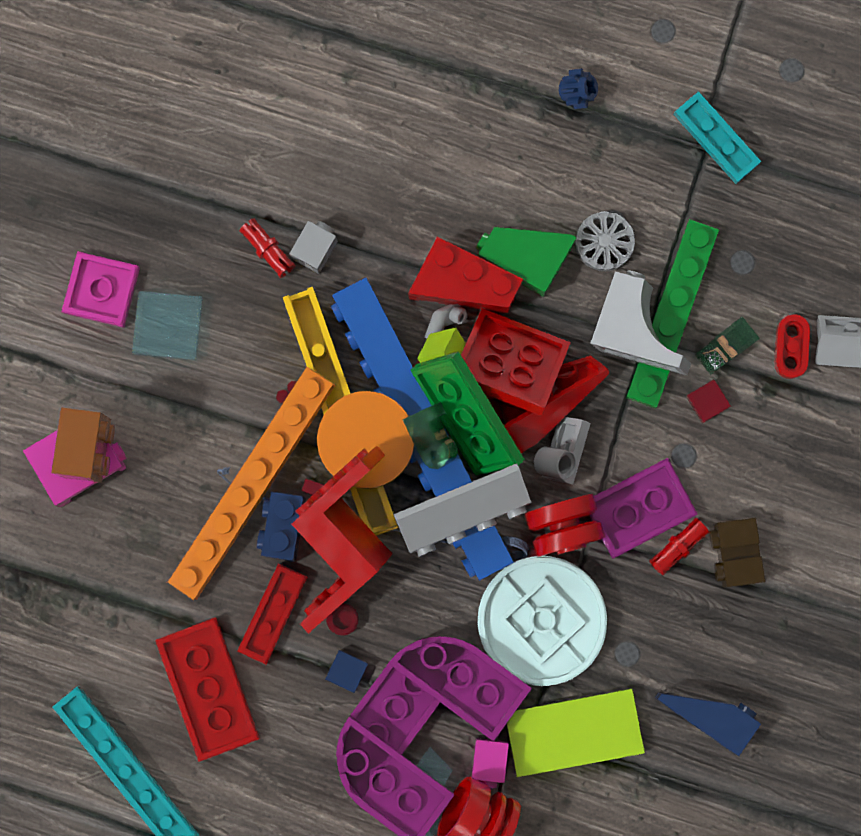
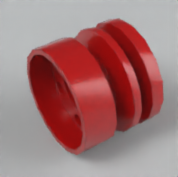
(478, 813)

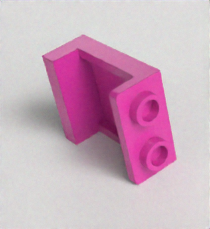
(59, 488)

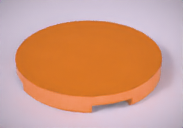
(363, 422)

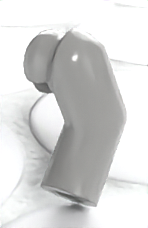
(444, 317)

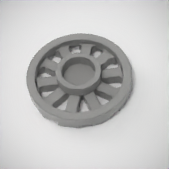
(605, 241)

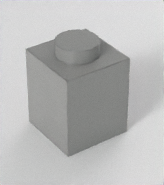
(314, 246)

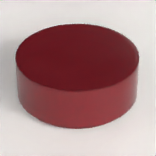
(343, 620)

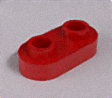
(792, 347)

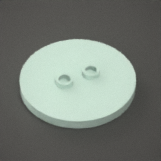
(542, 620)

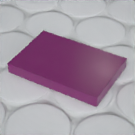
(642, 507)

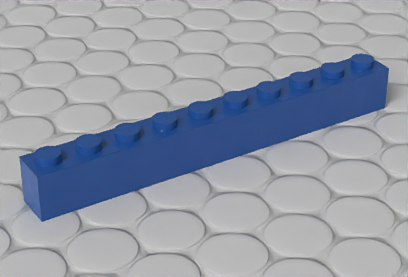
(391, 370)

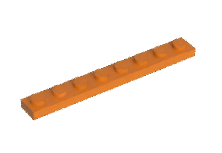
(251, 483)

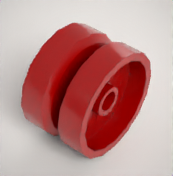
(565, 526)

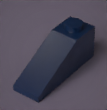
(721, 721)

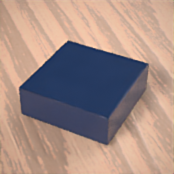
(346, 671)

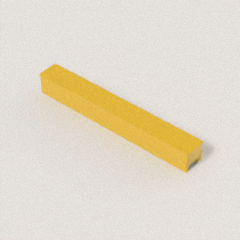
(322, 357)

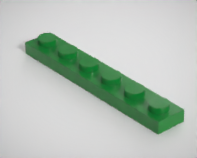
(674, 307)

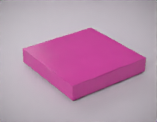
(100, 289)

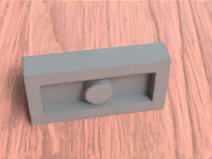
(838, 341)

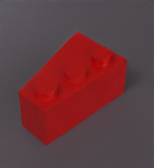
(464, 279)

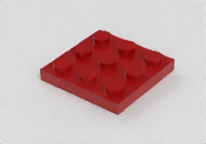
(514, 360)

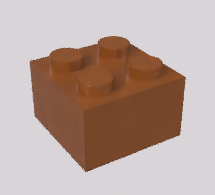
(82, 445)

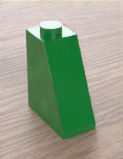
(527, 254)

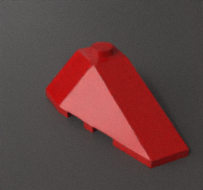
(572, 385)

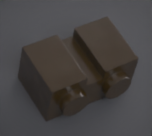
(737, 553)

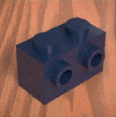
(280, 538)

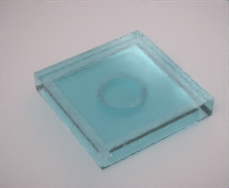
(167, 325)

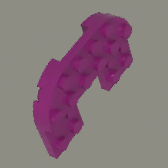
(397, 709)

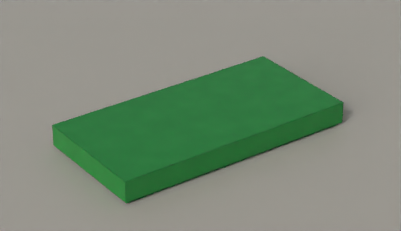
(468, 414)

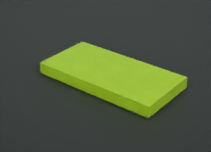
(575, 733)

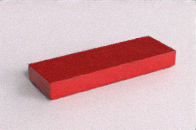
(272, 614)

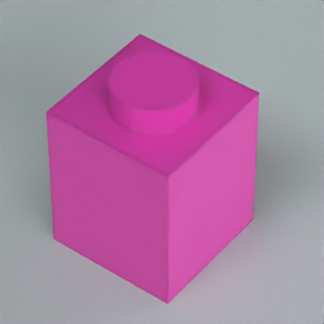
(490, 761)

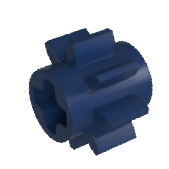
(578, 88)

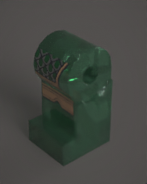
(727, 345)
(430, 437)

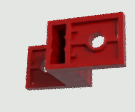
(340, 538)

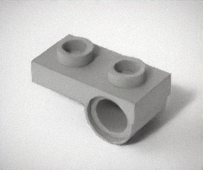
(563, 456)

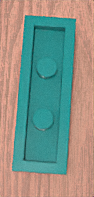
(717, 137)

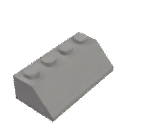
(463, 509)

